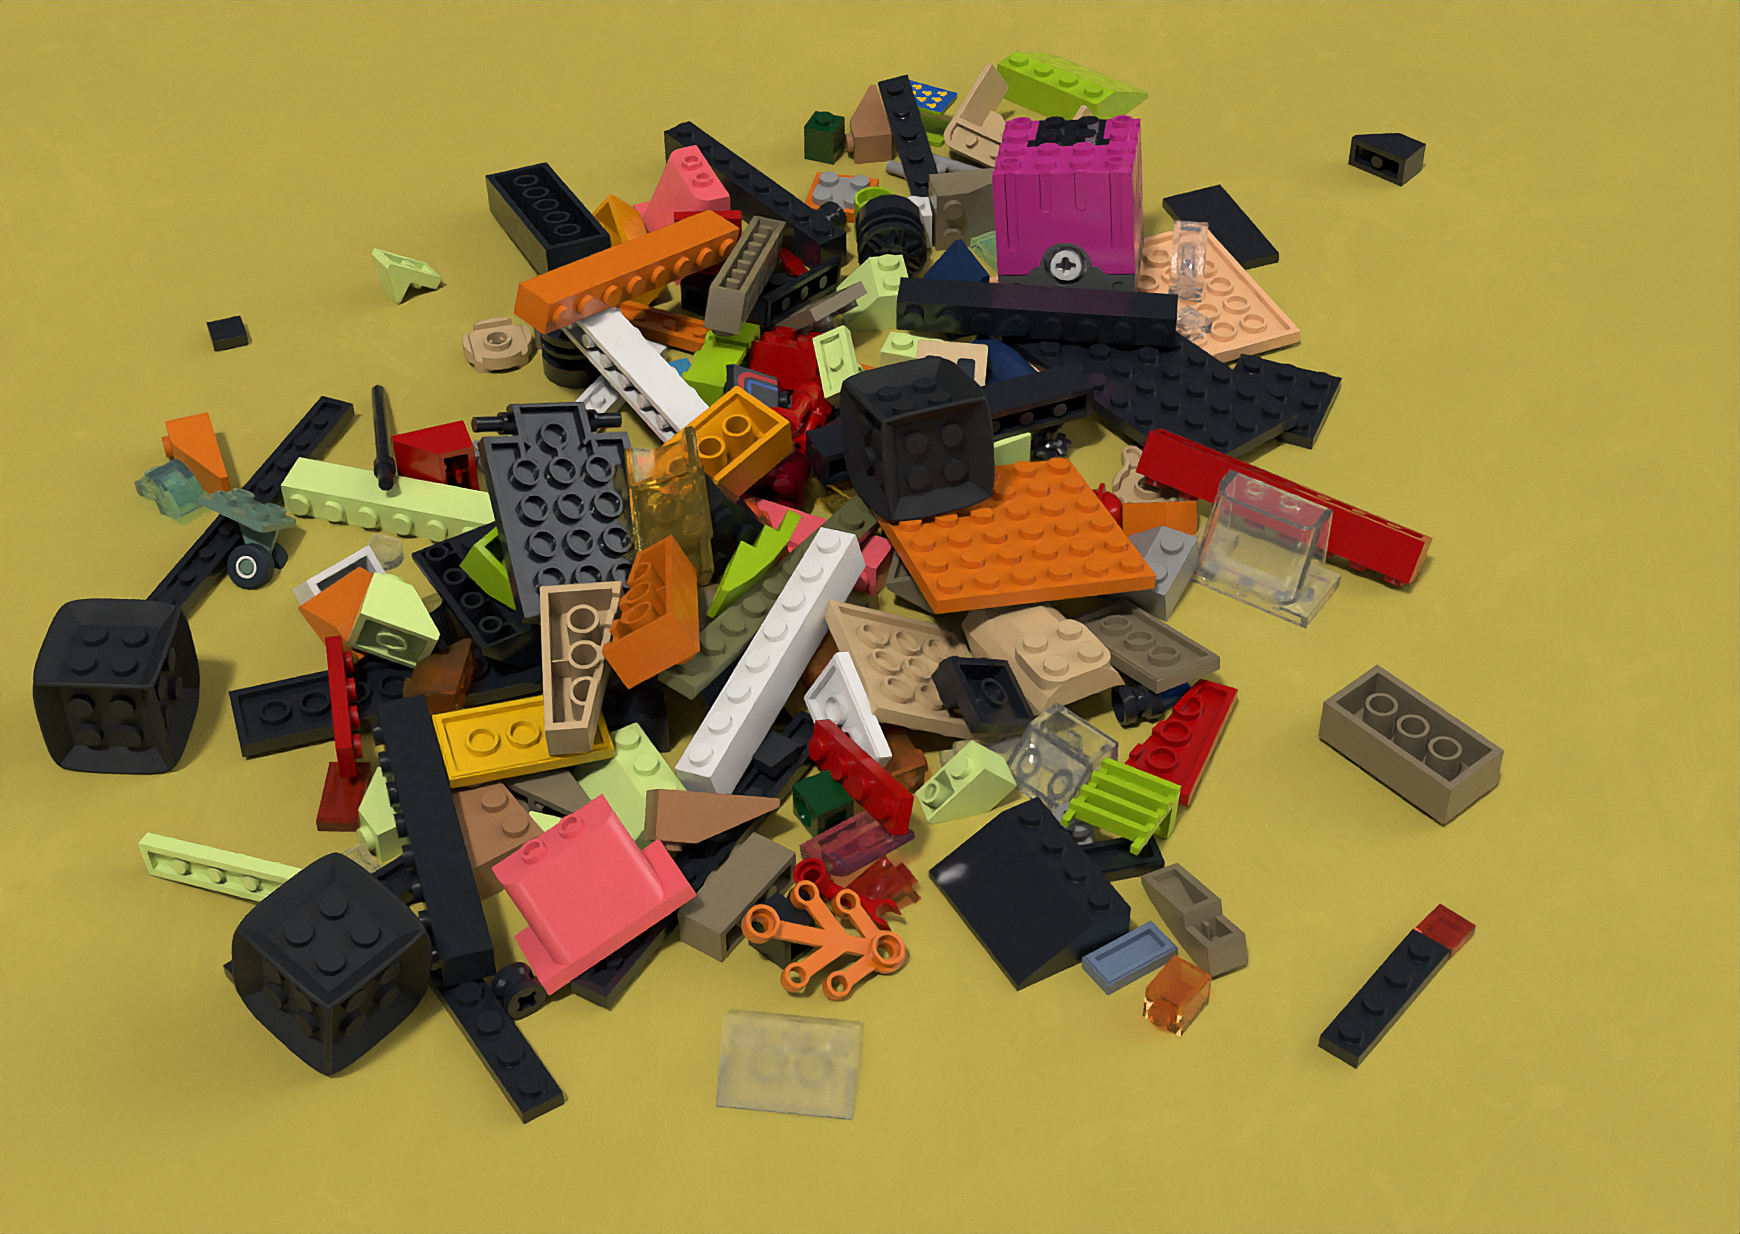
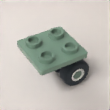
(260, 524)

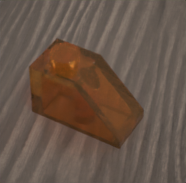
(444, 678)

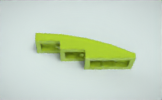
(752, 563)

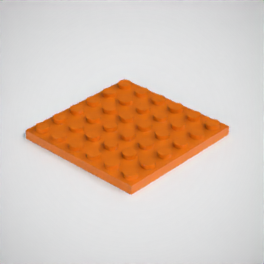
(1025, 544)

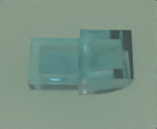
(172, 488)

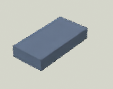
(1129, 957)

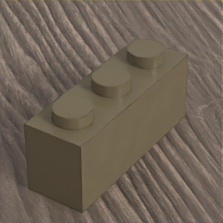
(748, 877)

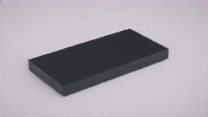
(1225, 222)

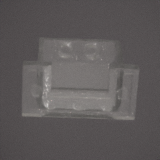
(1266, 549)

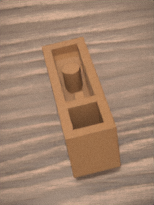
(869, 131)
(692, 816)

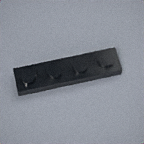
(1384, 998)

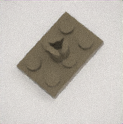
(819, 314)

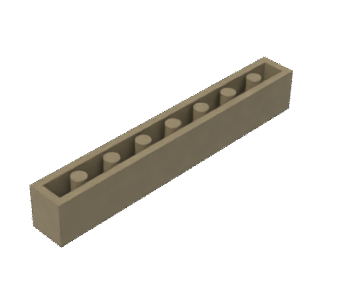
(744, 276)

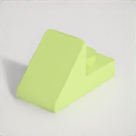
(399, 272)

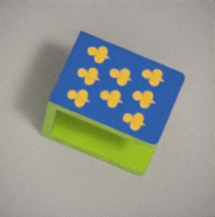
(934, 102)

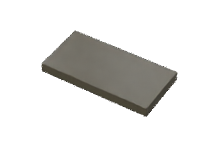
(1147, 647)

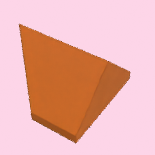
(1149, 515)

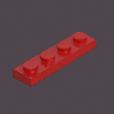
(344, 716)
(861, 777)

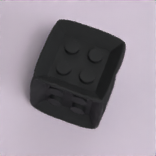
(917, 438)
(117, 686)
(331, 962)

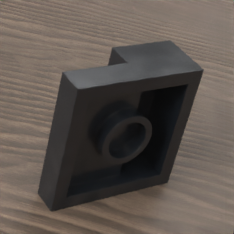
(984, 693)

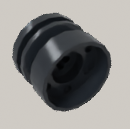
(891, 227)
(565, 362)

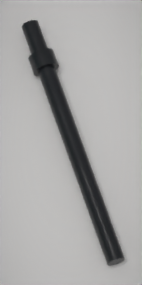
(384, 464)

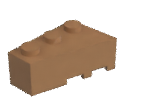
(492, 829)

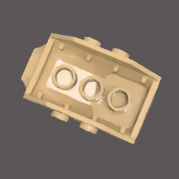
(1048, 654)

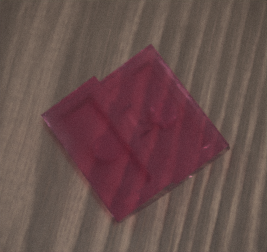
(853, 844)

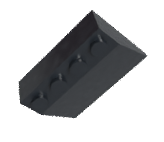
(1031, 894)

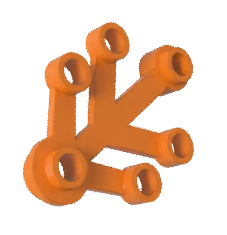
(830, 939)

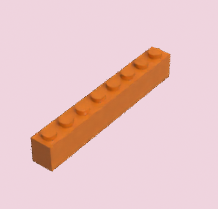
(624, 271)

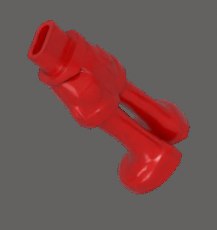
(808, 409)

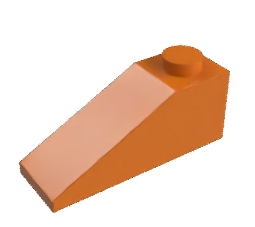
(195, 445)

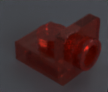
(886, 881)

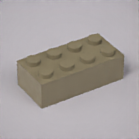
(1410, 744)

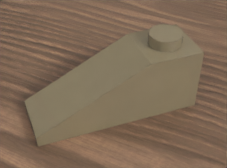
(548, 792)

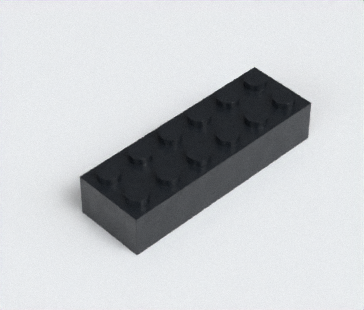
(544, 217)

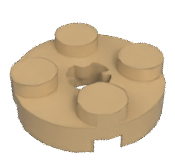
(487, 356)

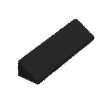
(796, 293)

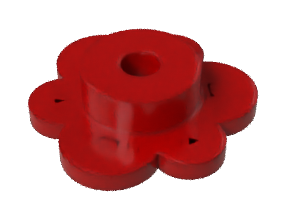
(791, 263)

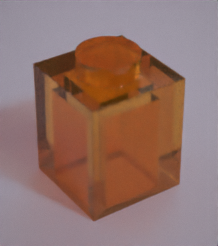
(1177, 995)

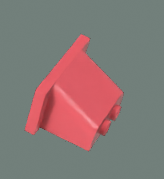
(684, 186)
(587, 892)

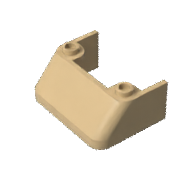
(975, 127)

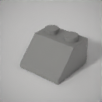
(1173, 560)

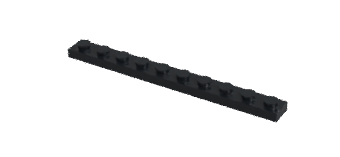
(210, 553)
(696, 861)

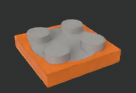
(838, 189)

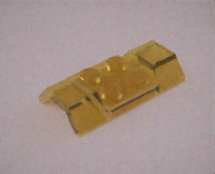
(672, 498)

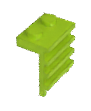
(1126, 803)

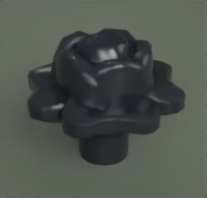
(1049, 444)

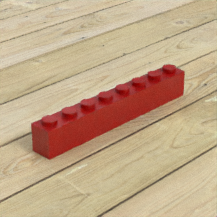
(1354, 533)

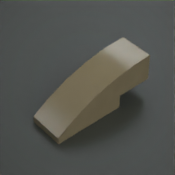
(1196, 919)

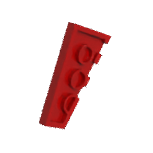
(1187, 738)

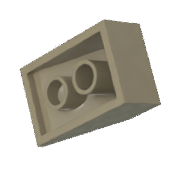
(961, 206)

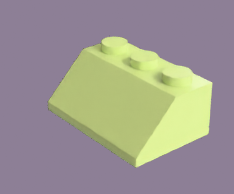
(627, 778)

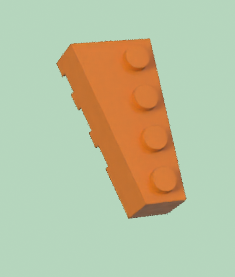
(657, 615)

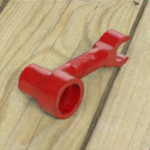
(816, 872)

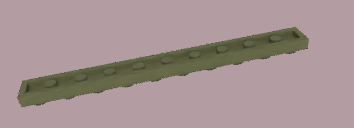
(737, 626)

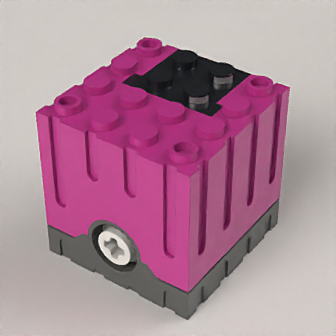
(1070, 203)

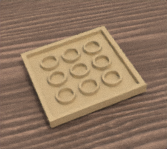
(896, 666)

